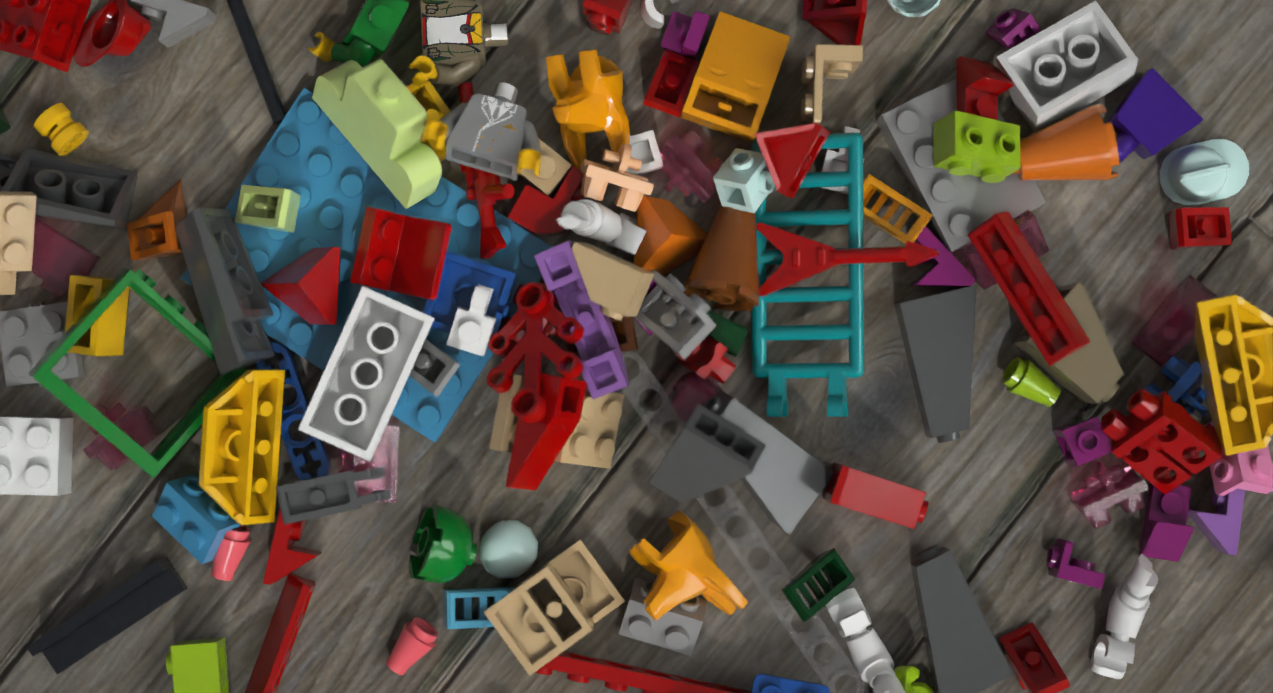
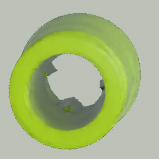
(1029, 382)

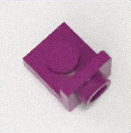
(1013, 28)
(685, 33)
(1082, 441)
(1079, 570)

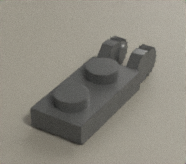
(327, 495)

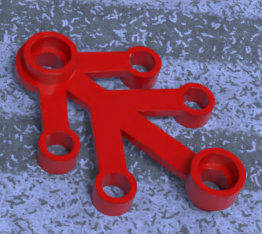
(533, 305)

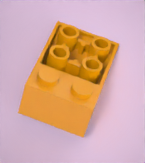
(735, 77)

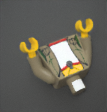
(454, 41)

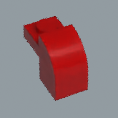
(540, 212)

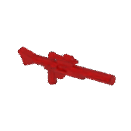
(486, 189)

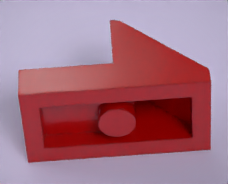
(671, 83)
(979, 86)
(1199, 227)
(283, 556)
(1033, 661)

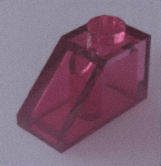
(58, 258)
(1172, 322)

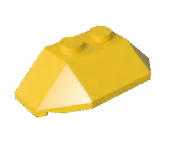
(1237, 370)
(243, 446)

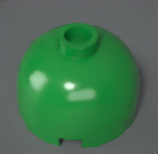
(442, 547)

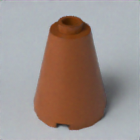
(727, 263)

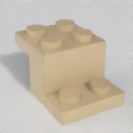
(16, 236)
(591, 440)
(554, 607)

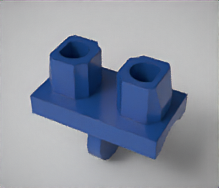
(1185, 379)

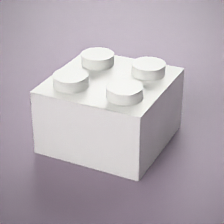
(36, 455)

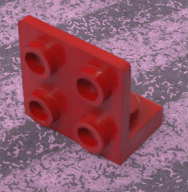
(42, 29)
(401, 253)

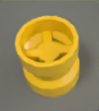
(61, 129)

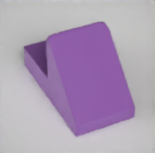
(1224, 525)

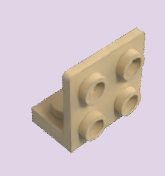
(836, 63)

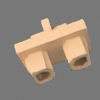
(631, 185)

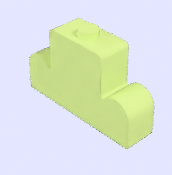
(382, 126)

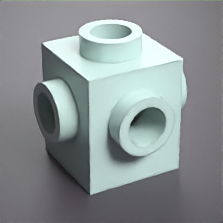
(743, 181)

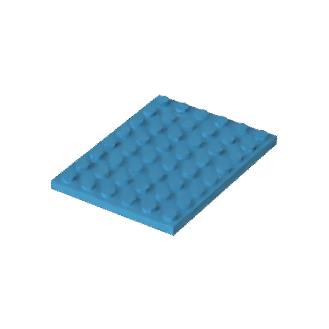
(334, 189)

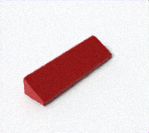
(1028, 288)
(281, 635)

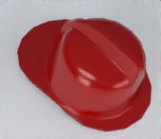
(111, 31)

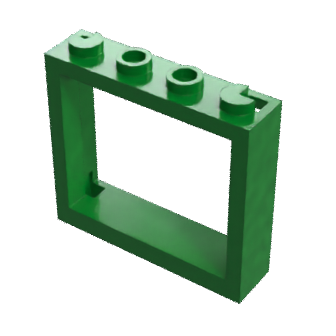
(172, 312)

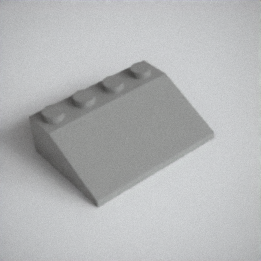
(954, 201)

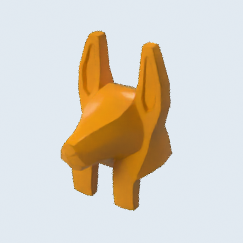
(588, 102)
(685, 571)

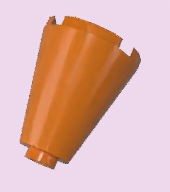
(1071, 149)

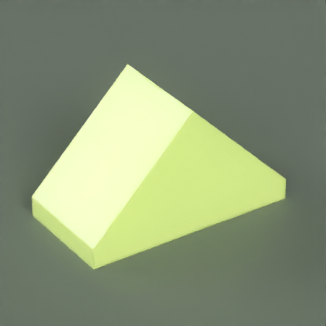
(268, 207)

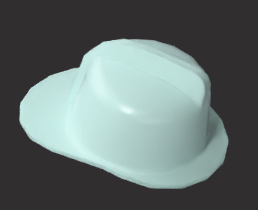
(1204, 172)

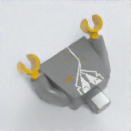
(489, 134)

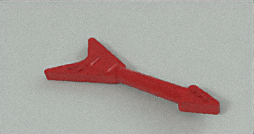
(808, 257)

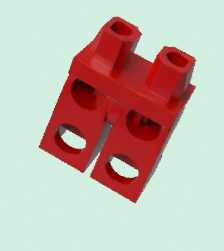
(1161, 439)

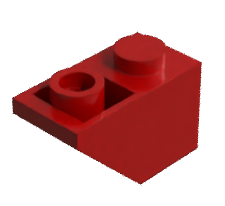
(606, 15)

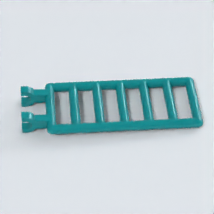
(854, 293)

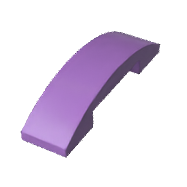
(599, 347)

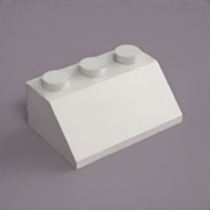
(1067, 66)

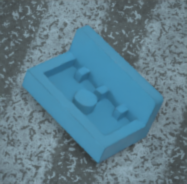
(193, 517)

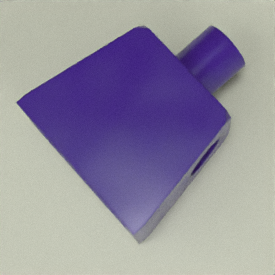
(1151, 117)

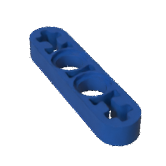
(296, 412)

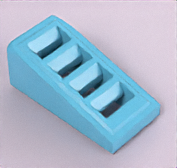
(449, 606)

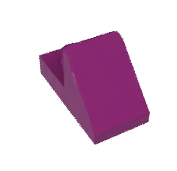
(946, 268)
(1165, 523)

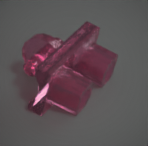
(686, 168)
(134, 423)
(1107, 489)

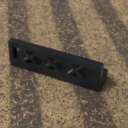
(109, 615)

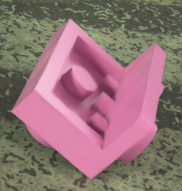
(1243, 471)

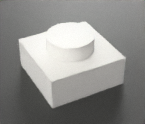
(646, 149)

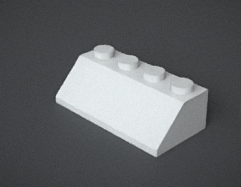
(366, 373)

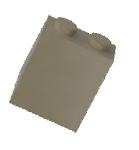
(1089, 372)

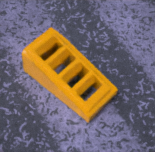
(870, 186)

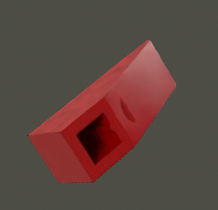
(540, 442)

